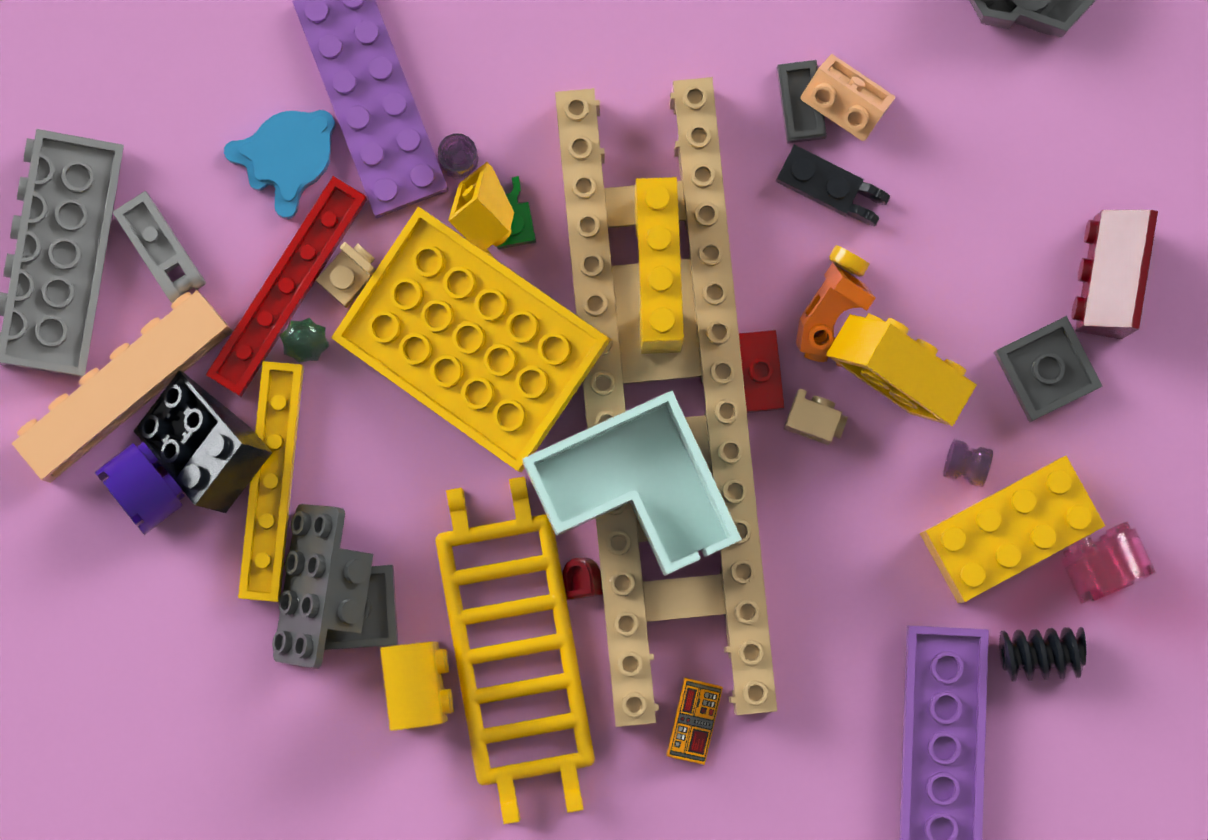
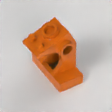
(837, 294)

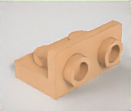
(847, 97)

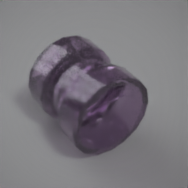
(458, 148)
(971, 464)

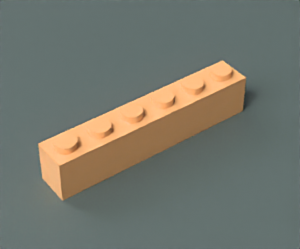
(121, 387)

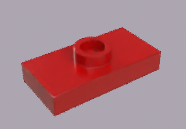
(761, 371)

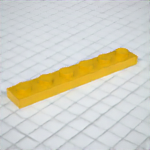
(272, 484)

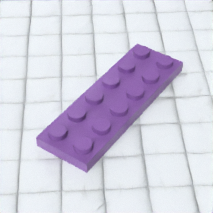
(372, 102)
(944, 733)

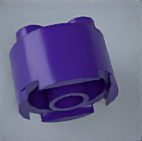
(140, 487)

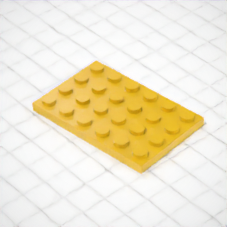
(470, 339)

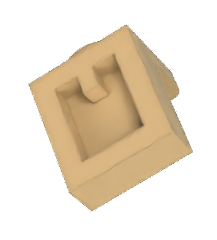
(347, 273)

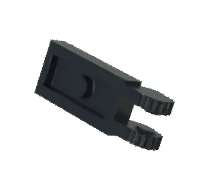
(829, 185)

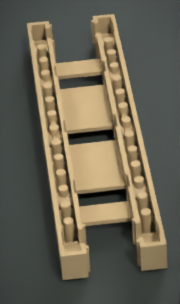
(711, 350)

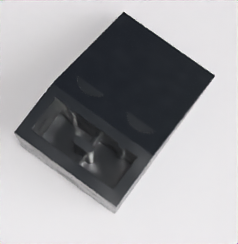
(202, 444)

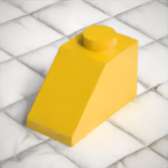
(482, 209)

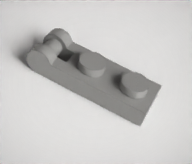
(158, 245)

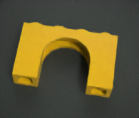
(659, 265)

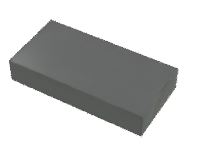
(800, 119)

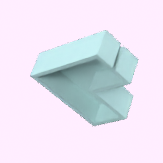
(643, 461)

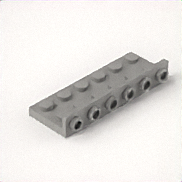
(58, 252)

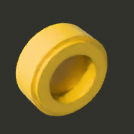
(848, 261)

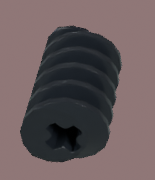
(1043, 652)

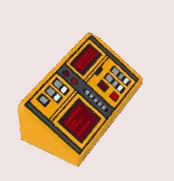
(694, 721)

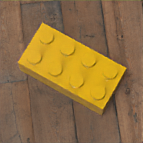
(1012, 529)

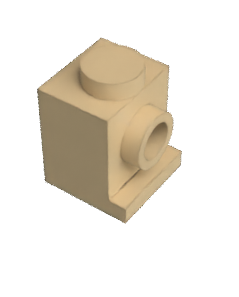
(815, 418)

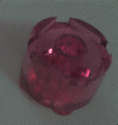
(1107, 564)

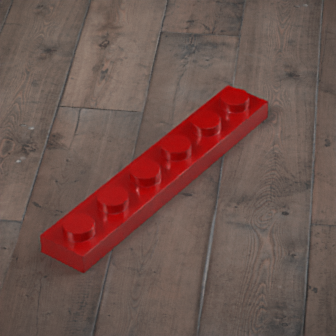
(286, 286)

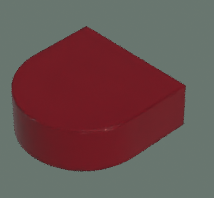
(582, 579)

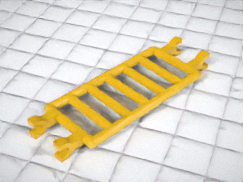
(467, 657)

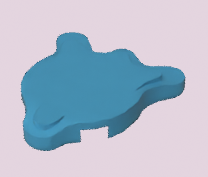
(287, 153)

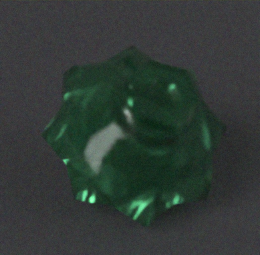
(304, 340)

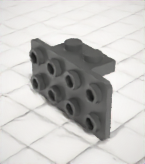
(321, 587)

